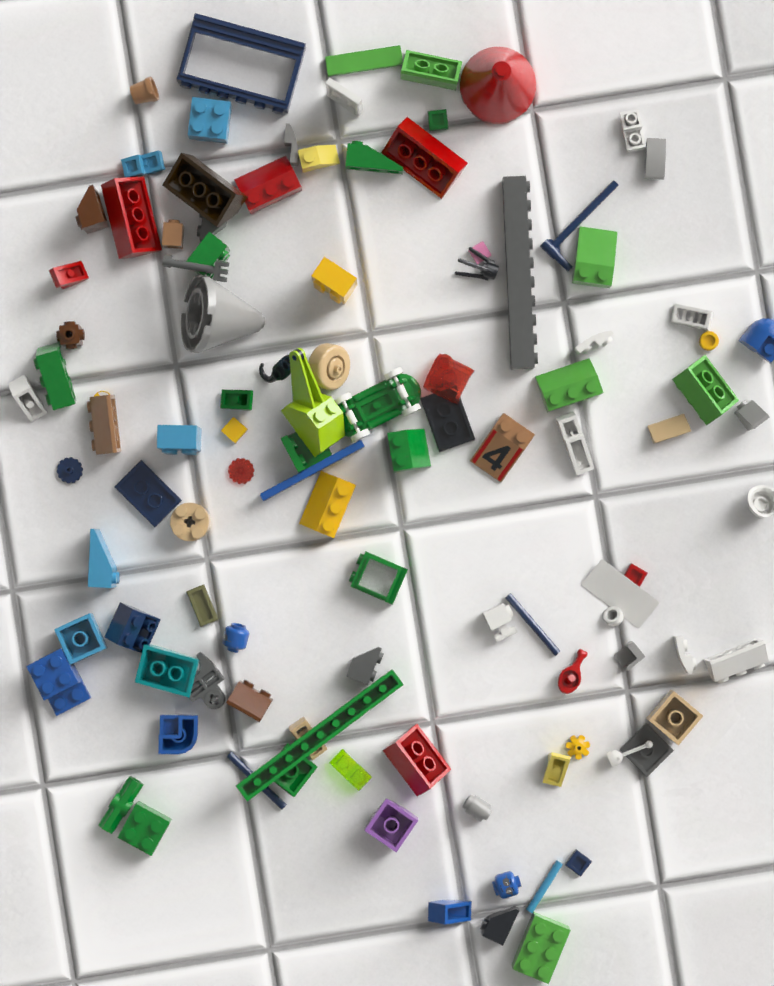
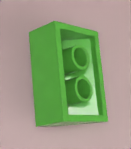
(569, 385)
(705, 390)

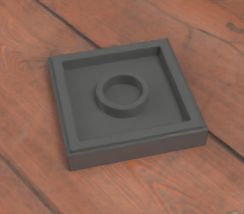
(648, 758)

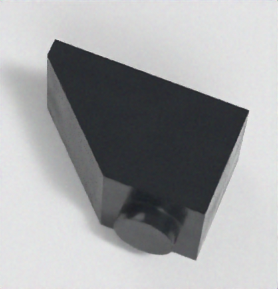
(499, 924)

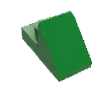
(236, 399)

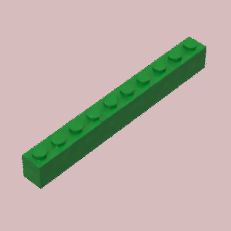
(319, 735)

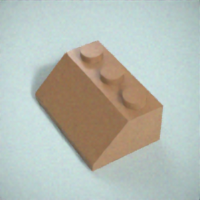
(104, 424)

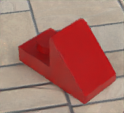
(68, 274)

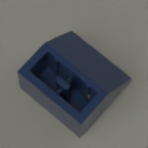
(132, 627)

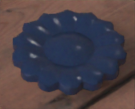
(69, 470)

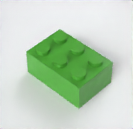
(540, 947)

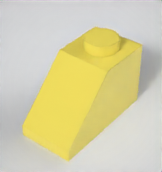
(318, 157)

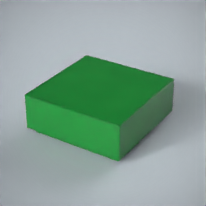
(437, 120)

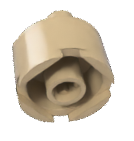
(182, 529)

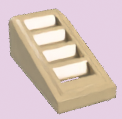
(297, 726)

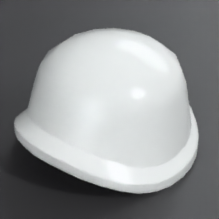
(761, 501)

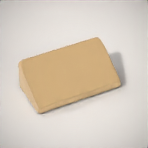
(669, 428)

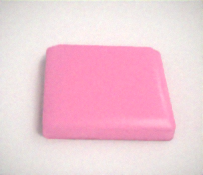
(480, 247)

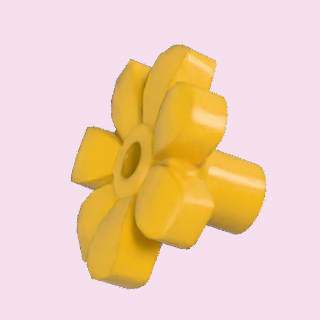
(574, 744)

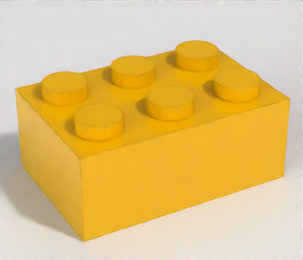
(334, 280)

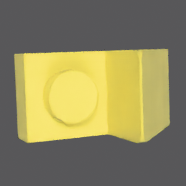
(556, 769)

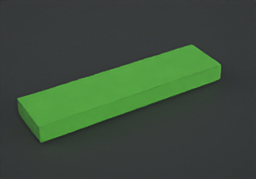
(364, 60)

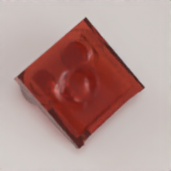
(447, 378)

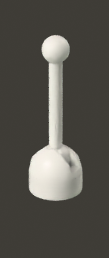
(616, 757)

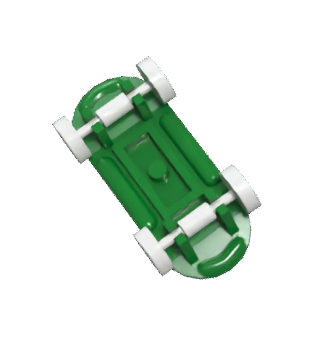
(379, 403)

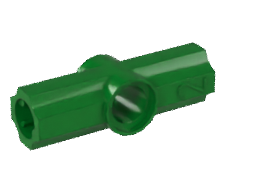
(121, 804)

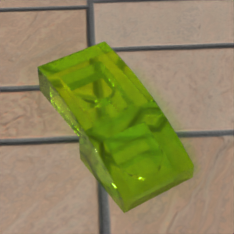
(350, 769)

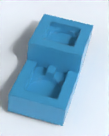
(143, 164)

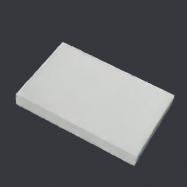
(344, 97)

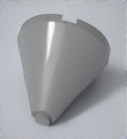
(215, 316)

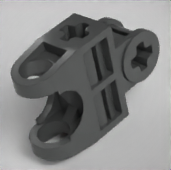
(207, 670)

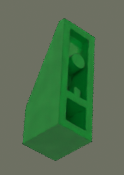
(365, 158)

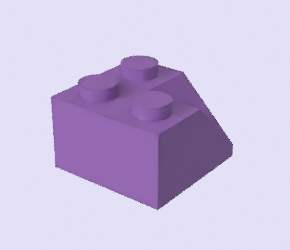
(391, 824)

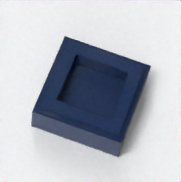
(578, 862)

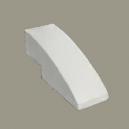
(575, 443)

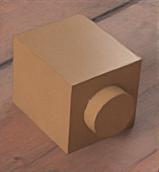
(173, 234)

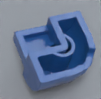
(760, 338)
(177, 733)

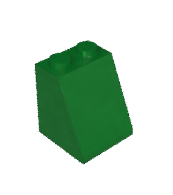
(408, 450)

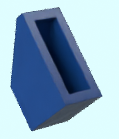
(449, 911)

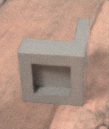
(629, 655)

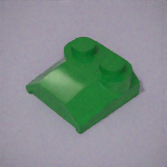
(296, 777)

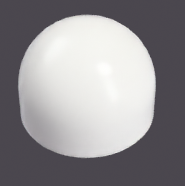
(615, 622)

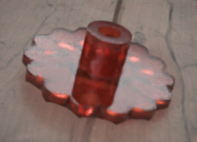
(241, 471)

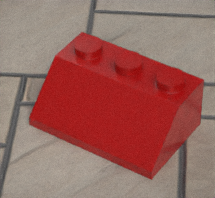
(268, 184)
(417, 760)

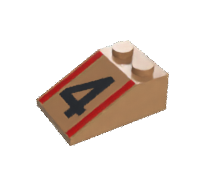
(502, 447)

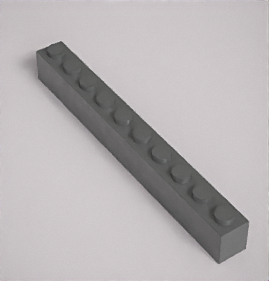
(518, 272)

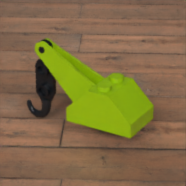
(311, 413)

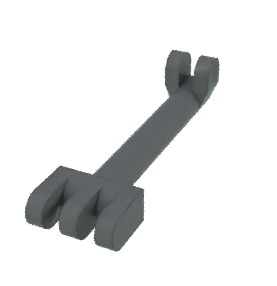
(216, 270)

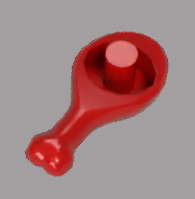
(571, 676)

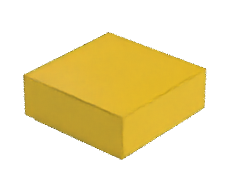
(234, 430)

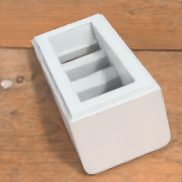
(709, 315)

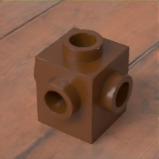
(75, 340)

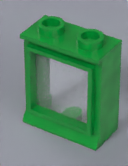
(378, 577)

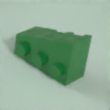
(54, 376)

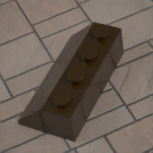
(204, 190)

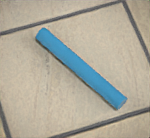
(544, 886)

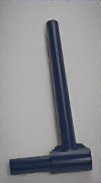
(552, 247)

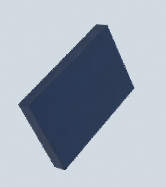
(148, 493)

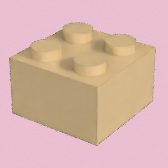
(674, 717)

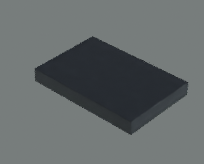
(447, 422)

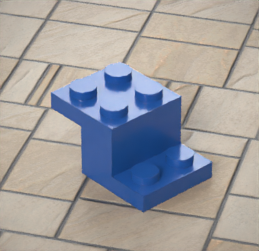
(58, 681)

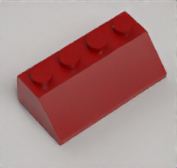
(424, 157)
(131, 217)

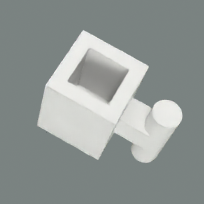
(497, 618)

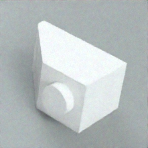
(27, 398)

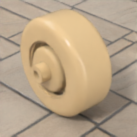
(330, 366)

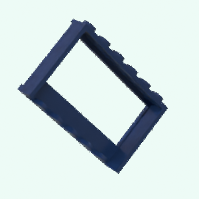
(249, 38)

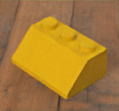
(327, 504)

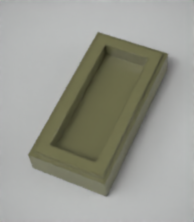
(202, 605)

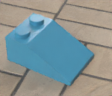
(101, 564)

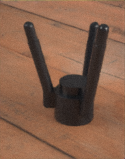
(488, 269)

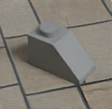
(751, 414)

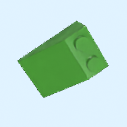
(595, 257)

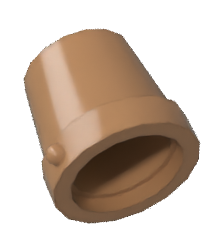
(144, 91)

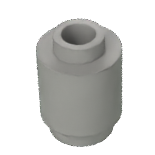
(477, 808)

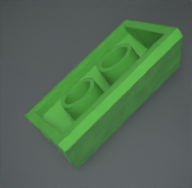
(431, 70)

